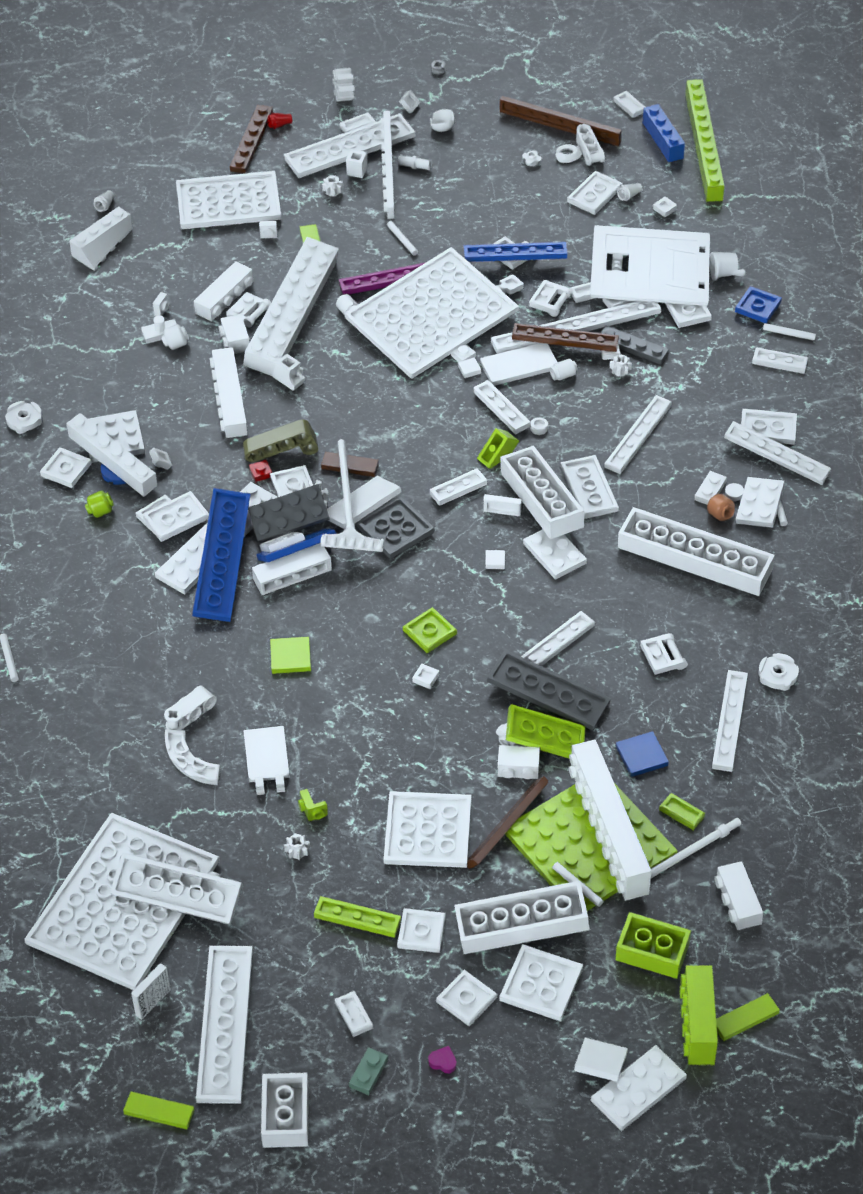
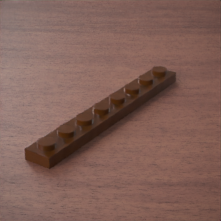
(558, 119)

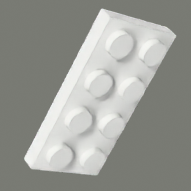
(638, 1088)

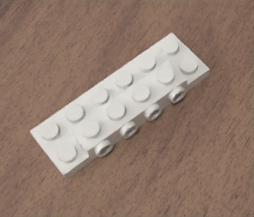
(176, 888)

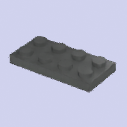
(288, 513)

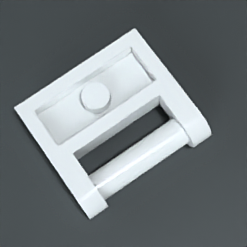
(546, 293)
(246, 306)
(658, 656)

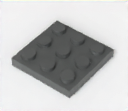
(396, 524)

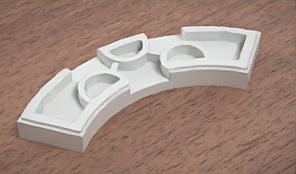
(186, 762)

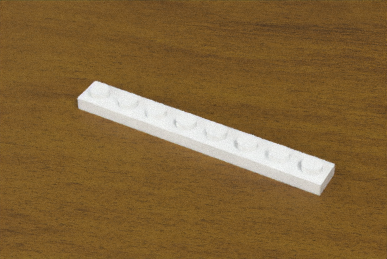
(387, 168)

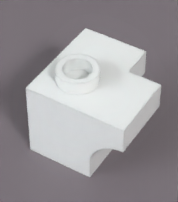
(289, 372)

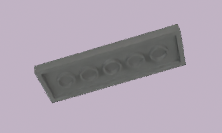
(548, 689)

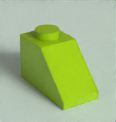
(498, 445)

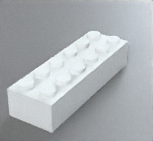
(542, 492)
(522, 917)

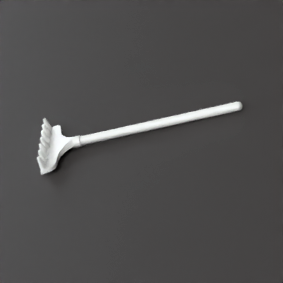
(349, 537)

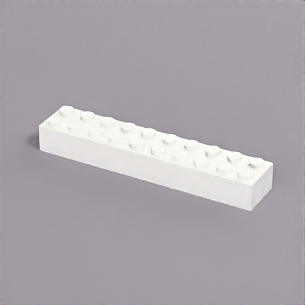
(291, 306)

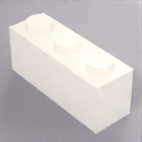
(739, 896)

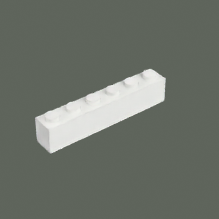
(229, 393)
(112, 454)

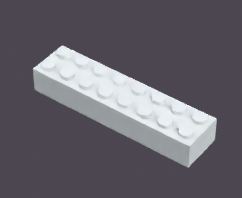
(696, 551)
(610, 820)

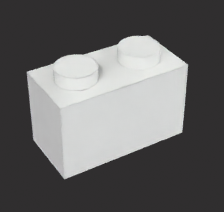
(234, 333)
(518, 762)

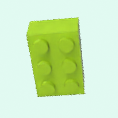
(653, 945)

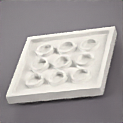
(427, 829)

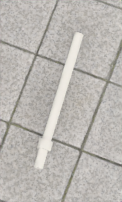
(720, 832)

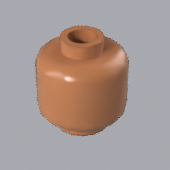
(721, 507)

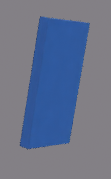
(310, 540)

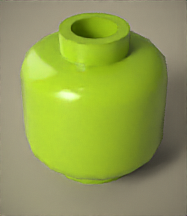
(99, 504)

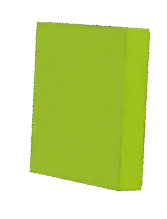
(429, 630)
(290, 655)

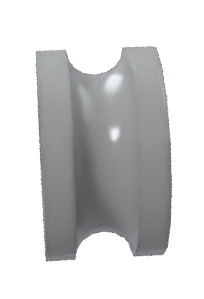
(438, 67)

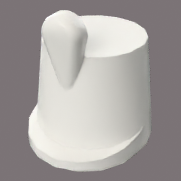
(723, 265)

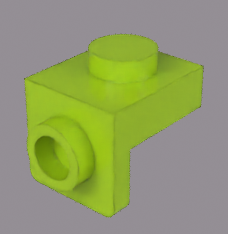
(312, 811)

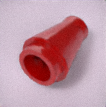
(277, 120)

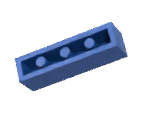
(663, 133)

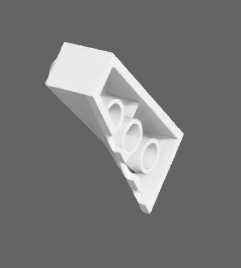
(100, 238)

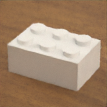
(284, 1110)

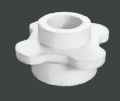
(531, 158)

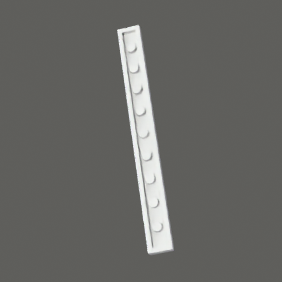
(585, 322)

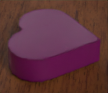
(443, 1060)

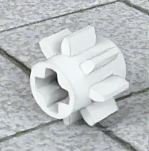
(332, 185)
(620, 365)
(297, 846)

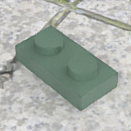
(368, 1071)

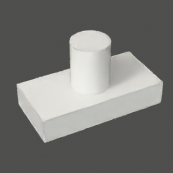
(156, 331)

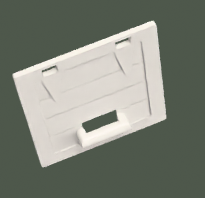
(661, 268)

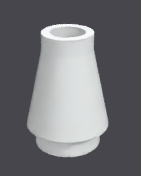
(628, 191)
(103, 201)

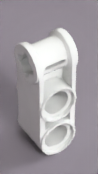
(589, 145)
(189, 708)

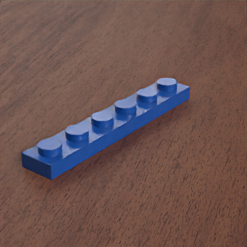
(516, 251)

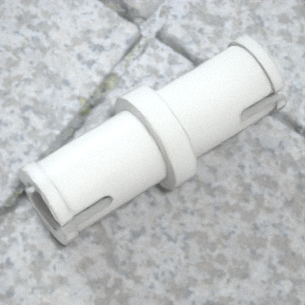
(414, 162)

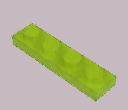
(357, 916)

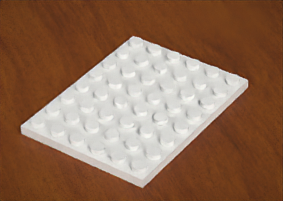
(431, 312)
(106, 931)

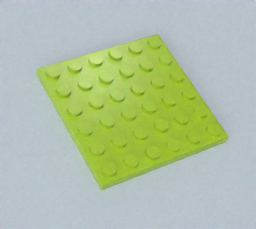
(562, 834)

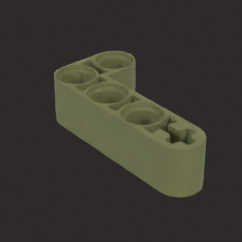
(280, 440)

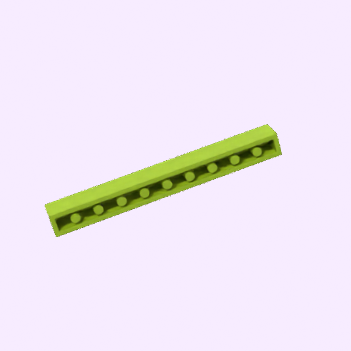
(704, 140)

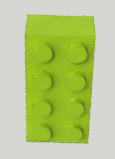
(698, 1015)

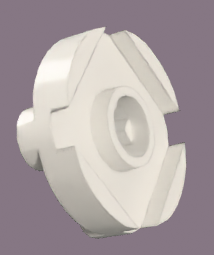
(23, 424)
(781, 680)

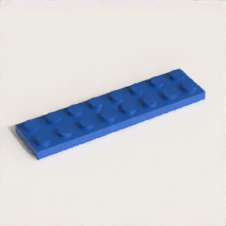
(221, 555)

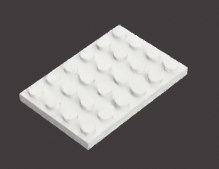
(228, 200)

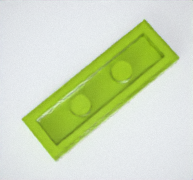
(746, 1016)
(158, 1110)

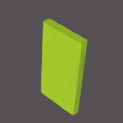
(543, 731)

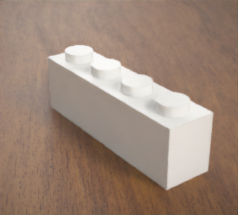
(223, 291)
(291, 569)

